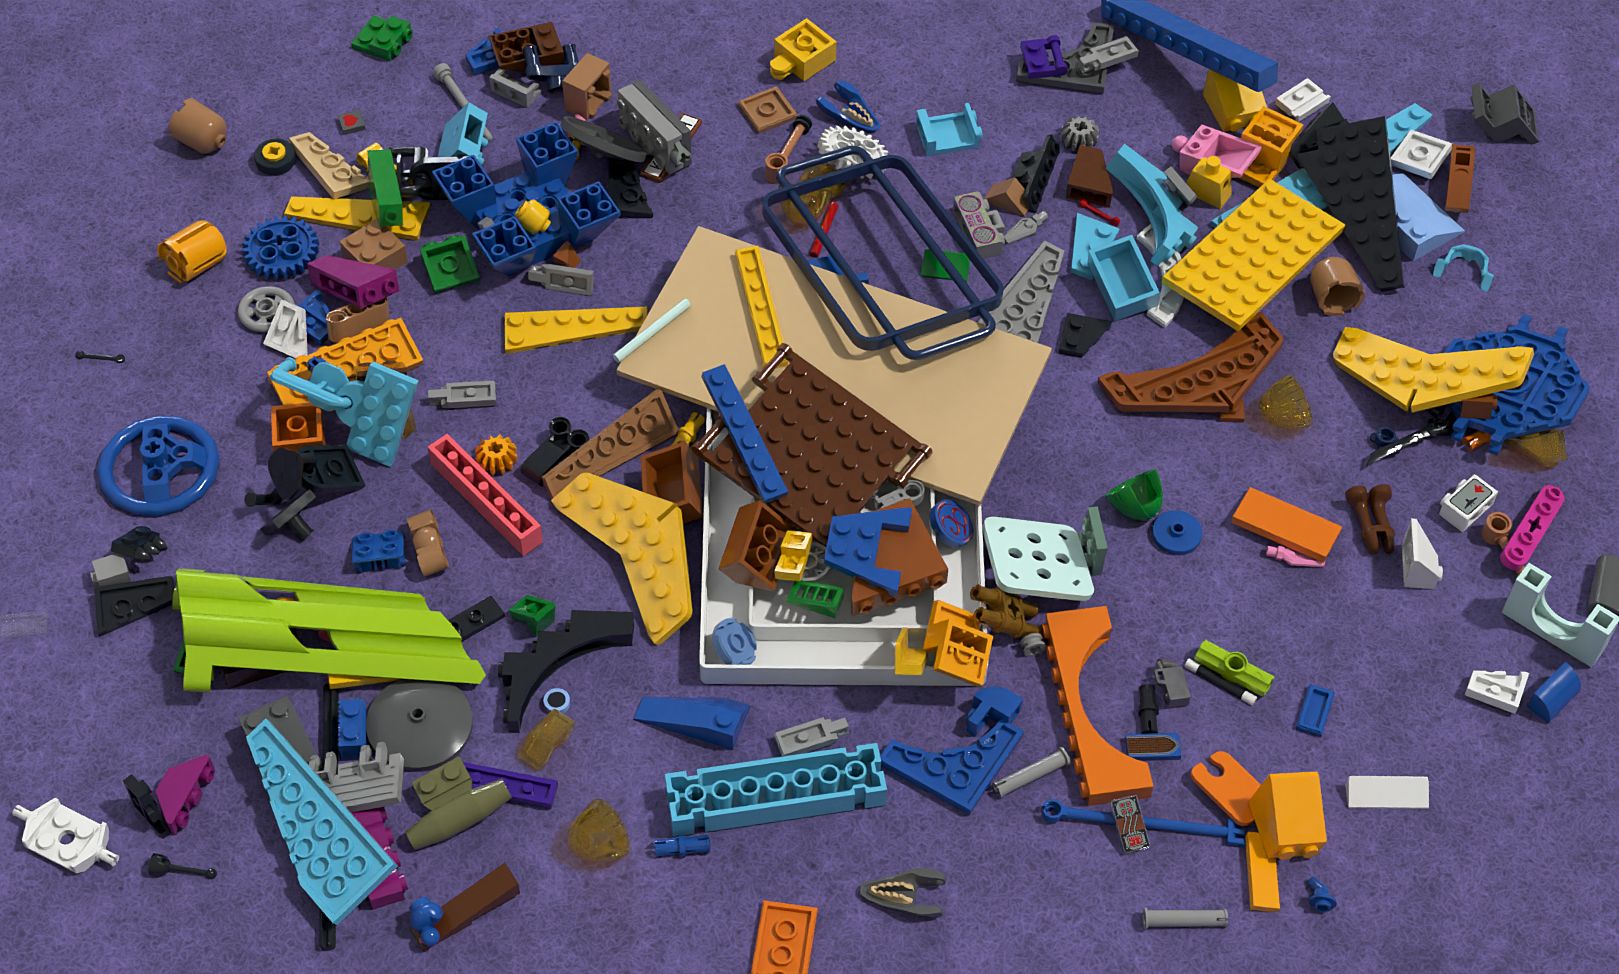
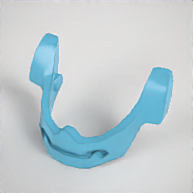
(1469, 253)

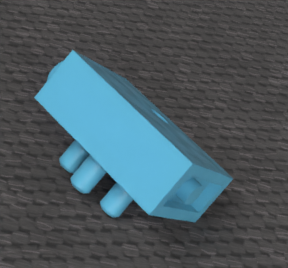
(465, 134)

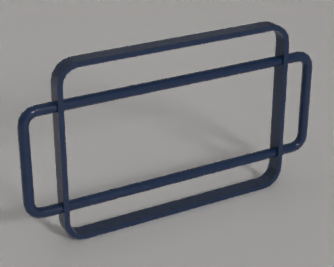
(892, 336)

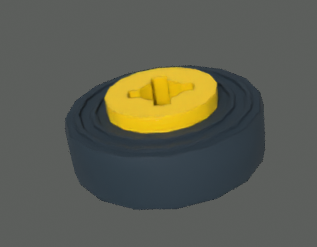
(275, 156)

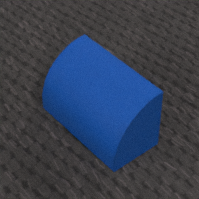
(1555, 693)

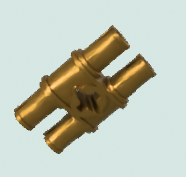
(1004, 612)

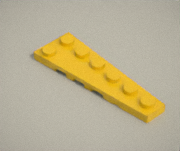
(356, 214)
(543, 328)

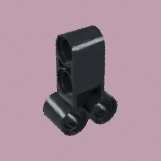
(553, 449)

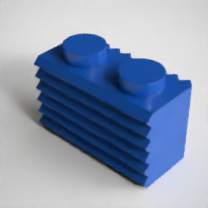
(351, 728)

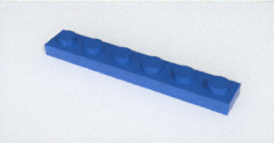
(744, 434)

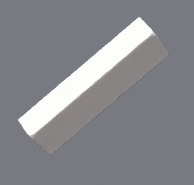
(1387, 792)

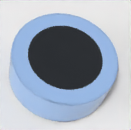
(556, 699)

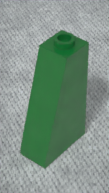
(384, 188)

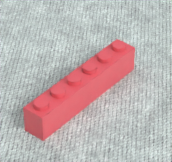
(485, 495)

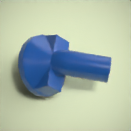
(1321, 900)

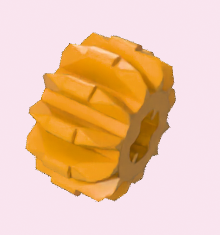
(496, 454)

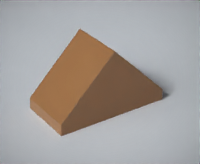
(1008, 196)

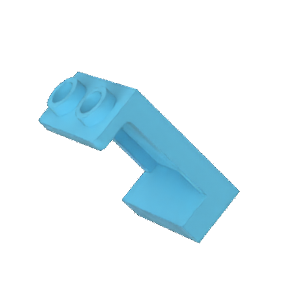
(948, 131)

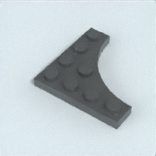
(1089, 81)

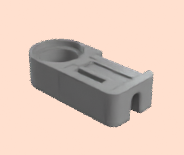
(900, 495)

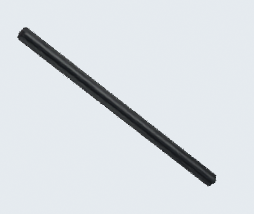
(327, 929)

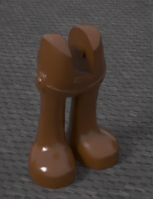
(1377, 498)

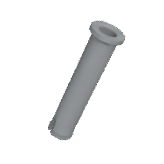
(1032, 772)
(1184, 918)

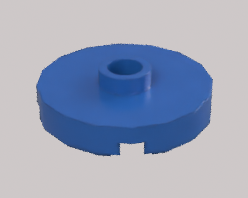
(1177, 542)

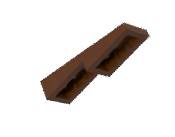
(473, 902)

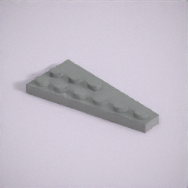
(1029, 294)

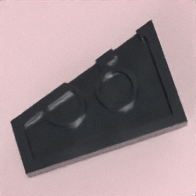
(626, 190)
(130, 601)

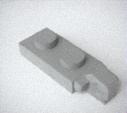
(1108, 55)
(563, 278)
(464, 395)
(810, 736)

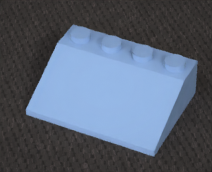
(1420, 220)

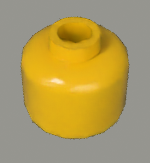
(533, 216)

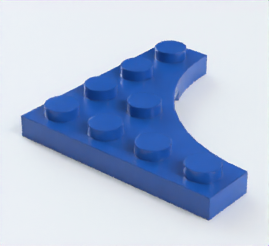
(959, 773)

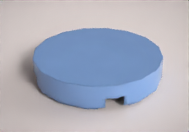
(734, 642)

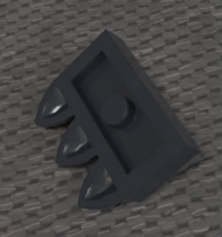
(139, 543)

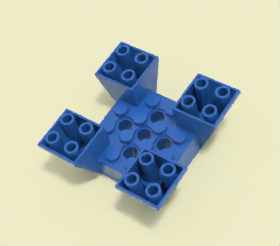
(547, 164)

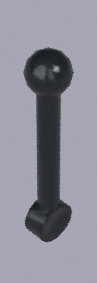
(119, 358)

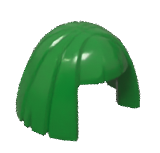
(1138, 497)

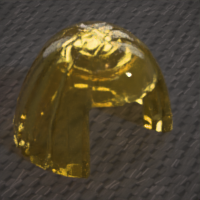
(814, 201)
(1286, 405)
(598, 834)

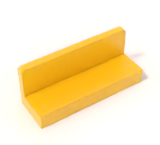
(908, 659)

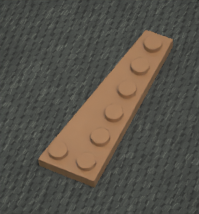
(623, 439)

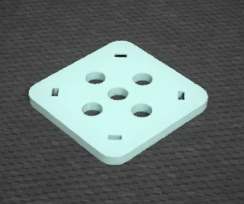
(1021, 573)

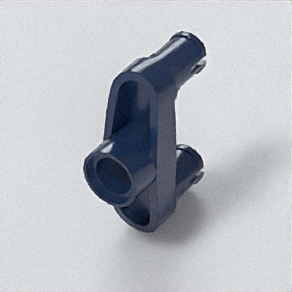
(550, 74)

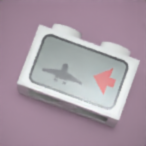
(1468, 502)

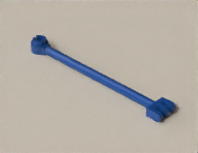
(1228, 832)

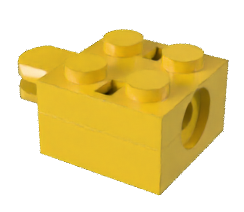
(802, 51)

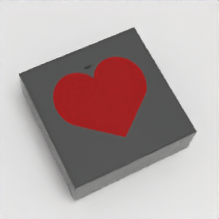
(351, 122)

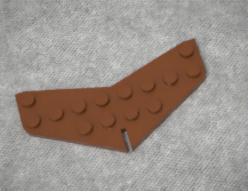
(1204, 383)

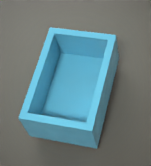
(1123, 278)

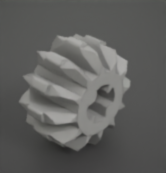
(1079, 132)

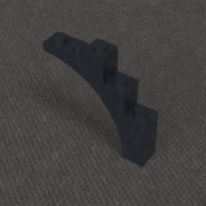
(583, 634)

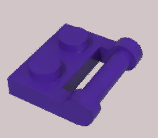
(1036, 58)

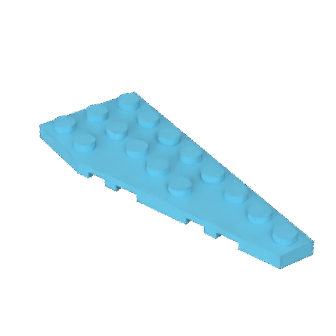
(326, 843)

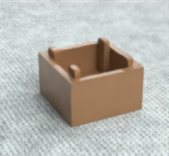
(587, 86)

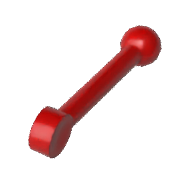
(1114, 221)

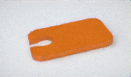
(1231, 789)

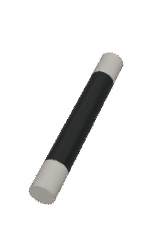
(1220, 682)

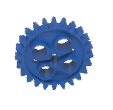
(280, 247)

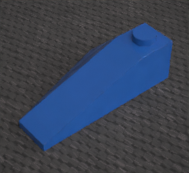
(704, 719)

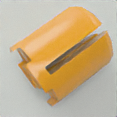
(193, 250)

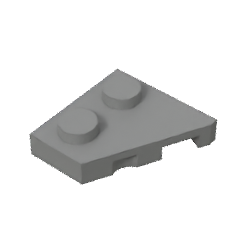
(1179, 187)

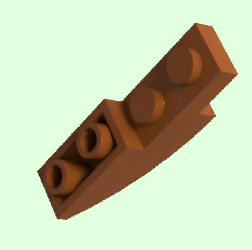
(1460, 178)

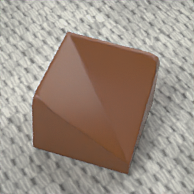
(566, 256)

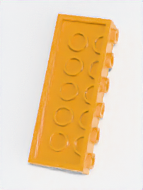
(376, 345)

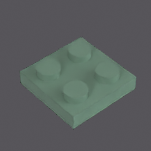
(1093, 540)

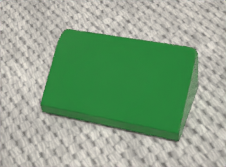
(933, 269)

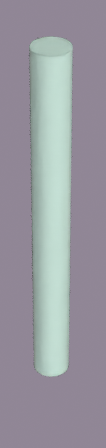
(651, 330)

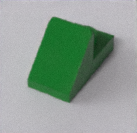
(535, 612)

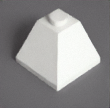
(1419, 559)

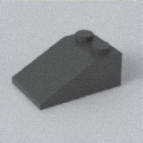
(285, 719)

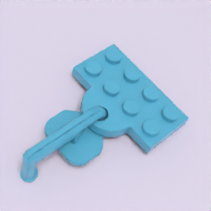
(377, 409)

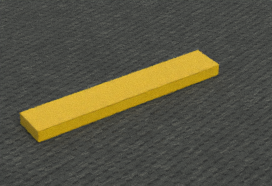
(759, 303)

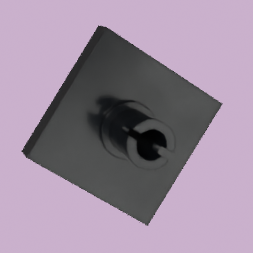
(291, 516)

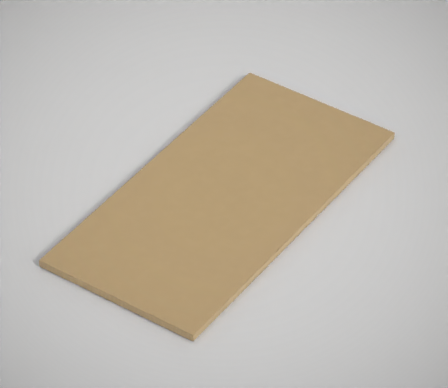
(954, 401)

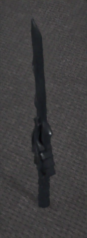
(1434, 428)

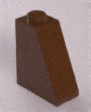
(1089, 178)

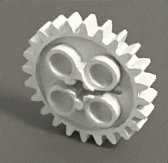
(838, 138)

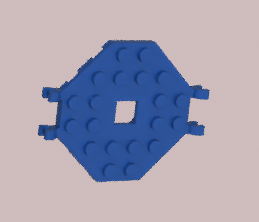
(1547, 397)

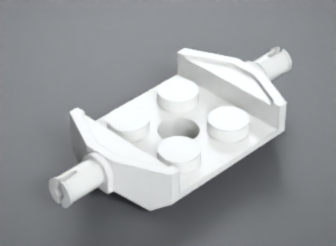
(51, 822)

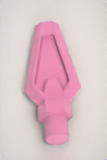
(1292, 557)

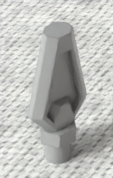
(1024, 227)

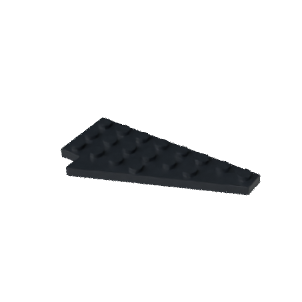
(1357, 185)

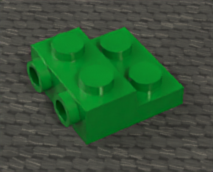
(383, 37)
(449, 263)

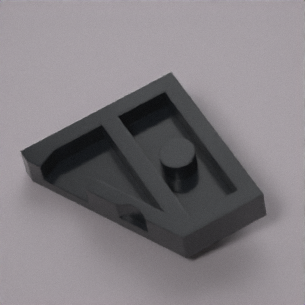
(1081, 333)
(142, 800)

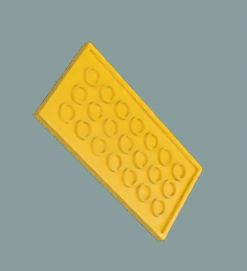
(1253, 254)

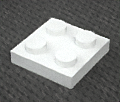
(1421, 154)

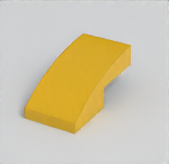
(793, 556)

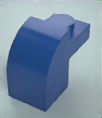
(993, 704)

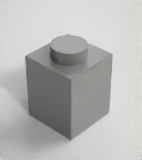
(110, 570)

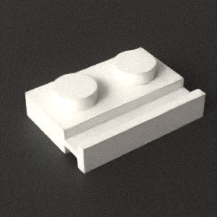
(1302, 100)

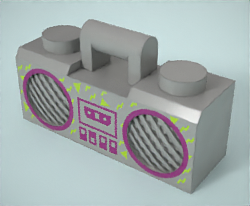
(975, 222)

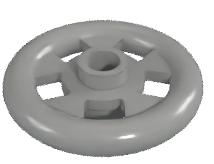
(263, 303)

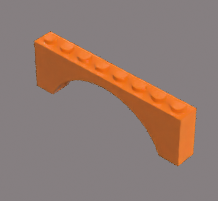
(1103, 769)

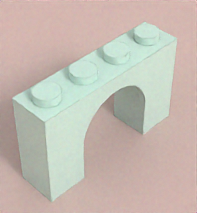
(1529, 608)

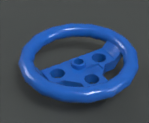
(160, 459)

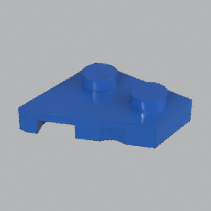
(316, 317)

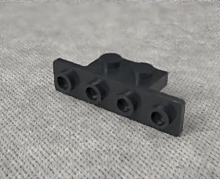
(1308, 140)
(1035, 170)

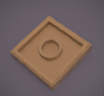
(767, 109)

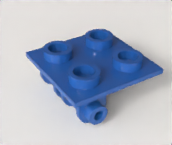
(376, 547)

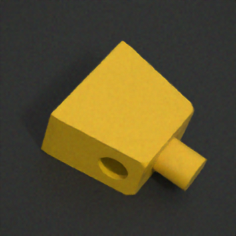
(1211, 181)

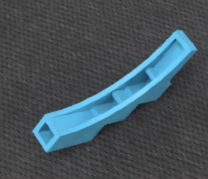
(1146, 184)

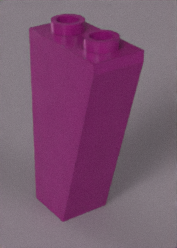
(353, 280)

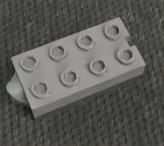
(654, 127)

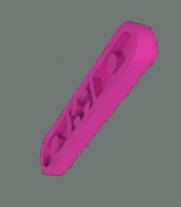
(1523, 541)

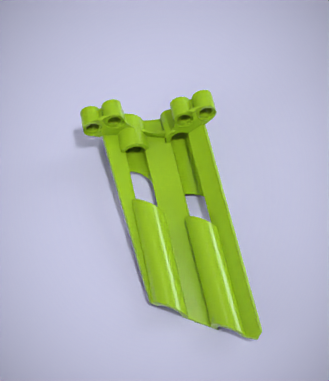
(370, 628)

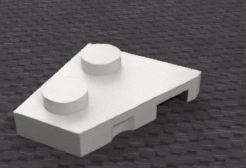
(288, 330)
(1497, 689)

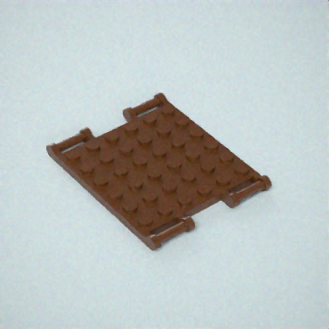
(823, 443)

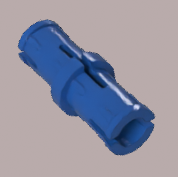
(682, 845)

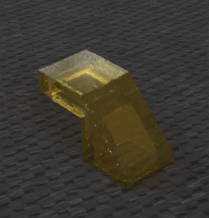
(544, 737)

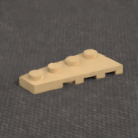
(327, 167)

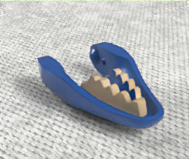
(855, 113)

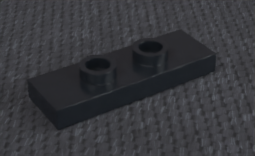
(477, 618)

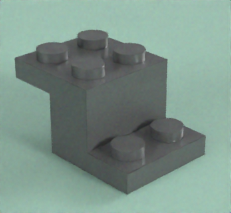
(1504, 114)

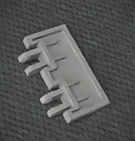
(364, 782)

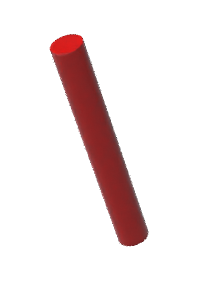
(826, 224)

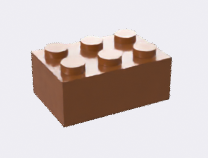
(675, 477)

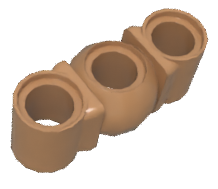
(428, 542)

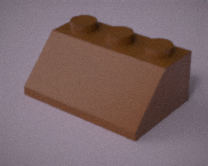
(754, 546)

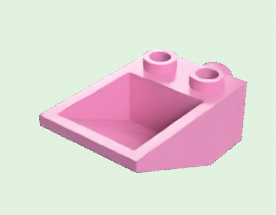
(1206, 142)

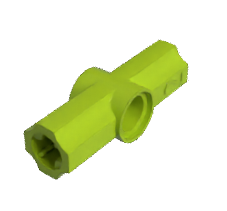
(1222, 661)

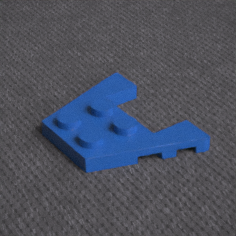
(855, 543)

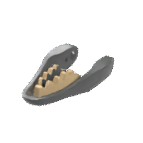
(900, 890)

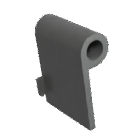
(1605, 584)

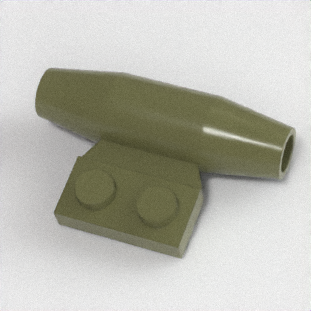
(452, 803)

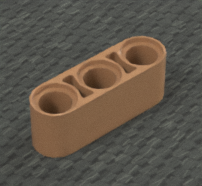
(352, 320)

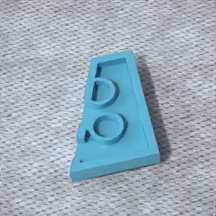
(1089, 235)

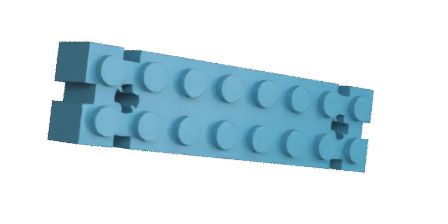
(775, 789)

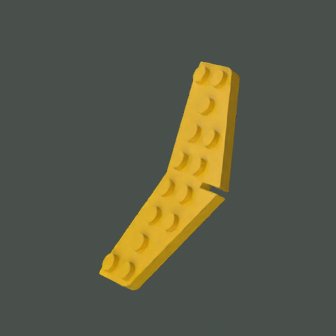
(1433, 378)
(646, 536)

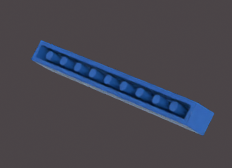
(1192, 42)

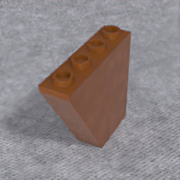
(907, 552)

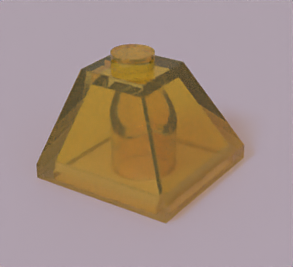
(1541, 447)

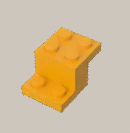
(1275, 136)
(957, 643)

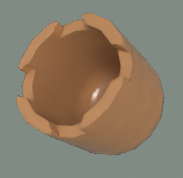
(198, 127)
(1336, 286)

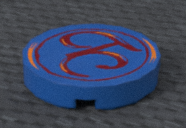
(951, 523)

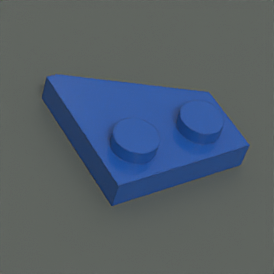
(482, 57)

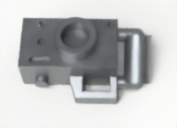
(1173, 683)

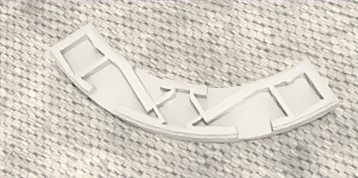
(1169, 299)

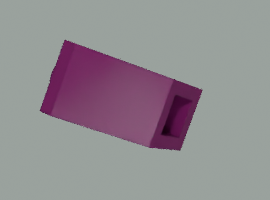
(181, 790)

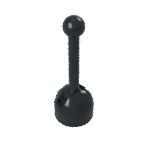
(161, 865)

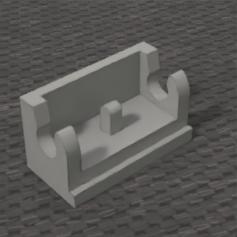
(513, 89)

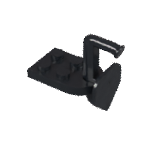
(420, 175)
(312, 467)

